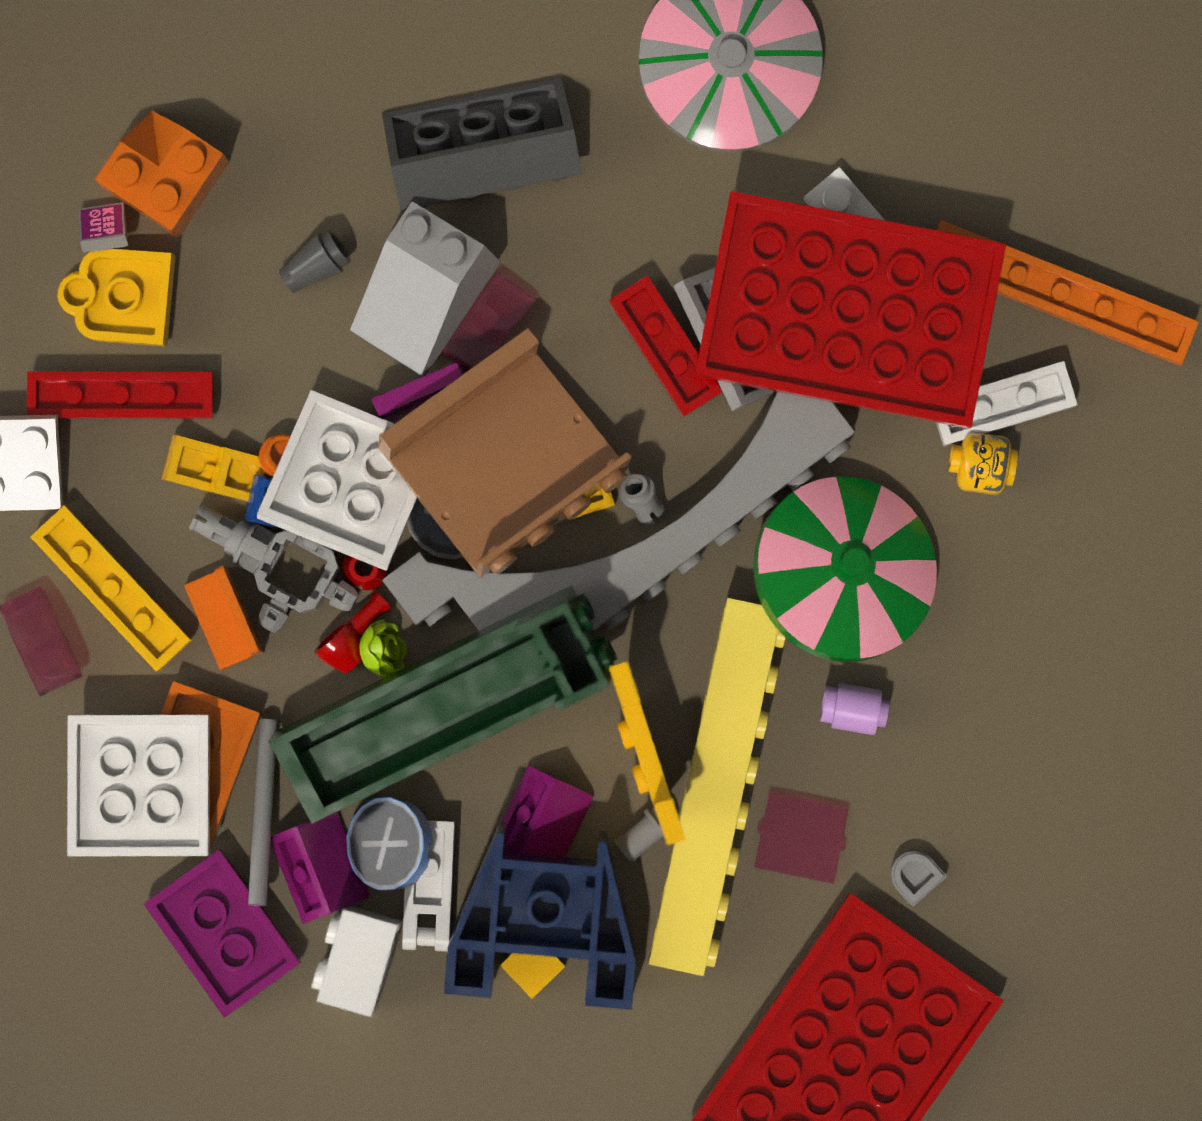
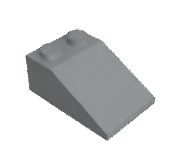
(422, 288)

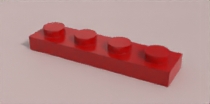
(121, 395)

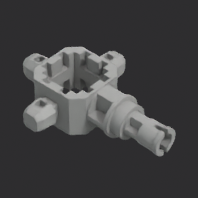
(259, 551)

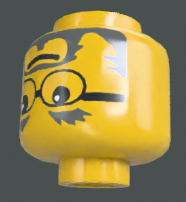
(983, 463)

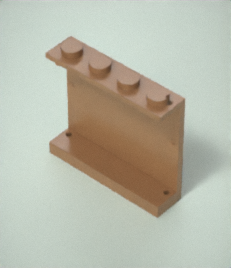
(502, 456)

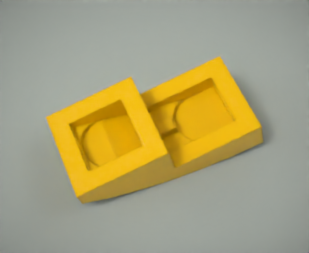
(211, 468)

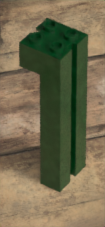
(445, 703)

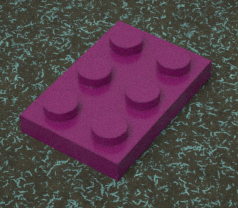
(219, 936)

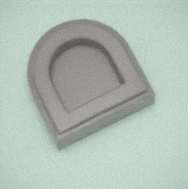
(915, 875)

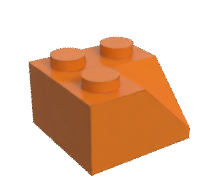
(162, 172)

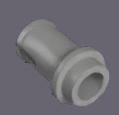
(639, 495)
(640, 836)

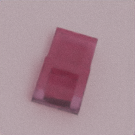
(488, 323)
(40, 641)

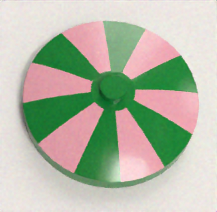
(845, 569)

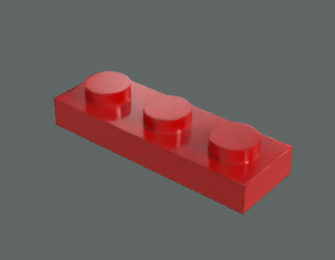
(664, 345)

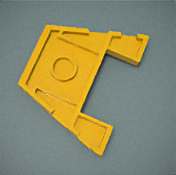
(648, 773)

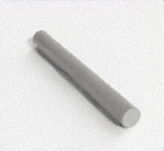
(262, 815)

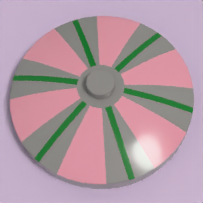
(730, 69)

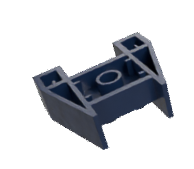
(544, 910)

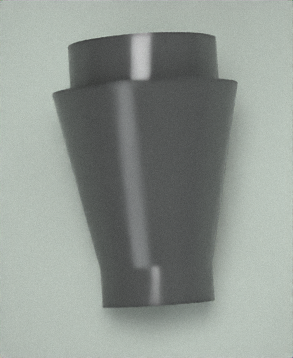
(318, 260)

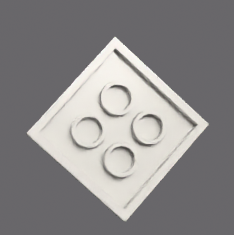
(339, 484)
(138, 785)

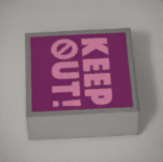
(103, 227)

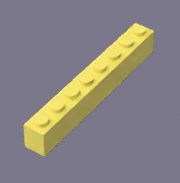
(715, 789)

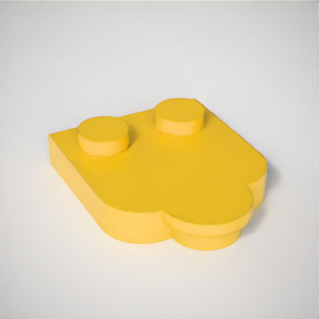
(121, 296)

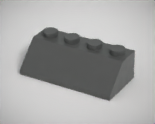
(481, 143)

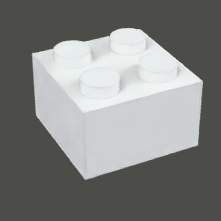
(357, 961)

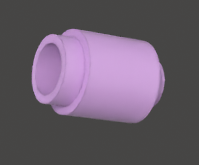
(854, 708)

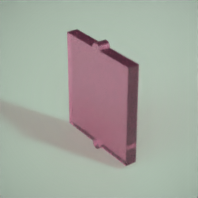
(801, 837)

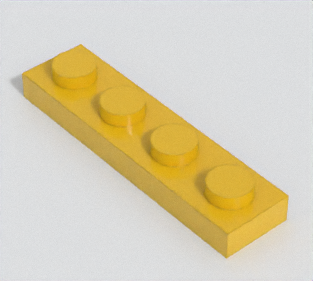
(111, 588)

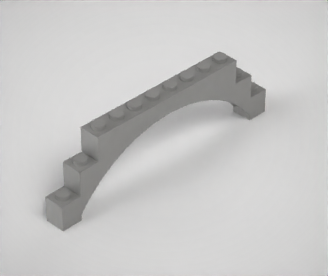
(789, 442)

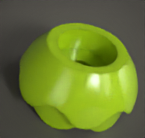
(382, 648)

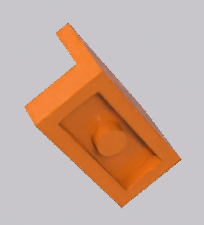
(223, 618)

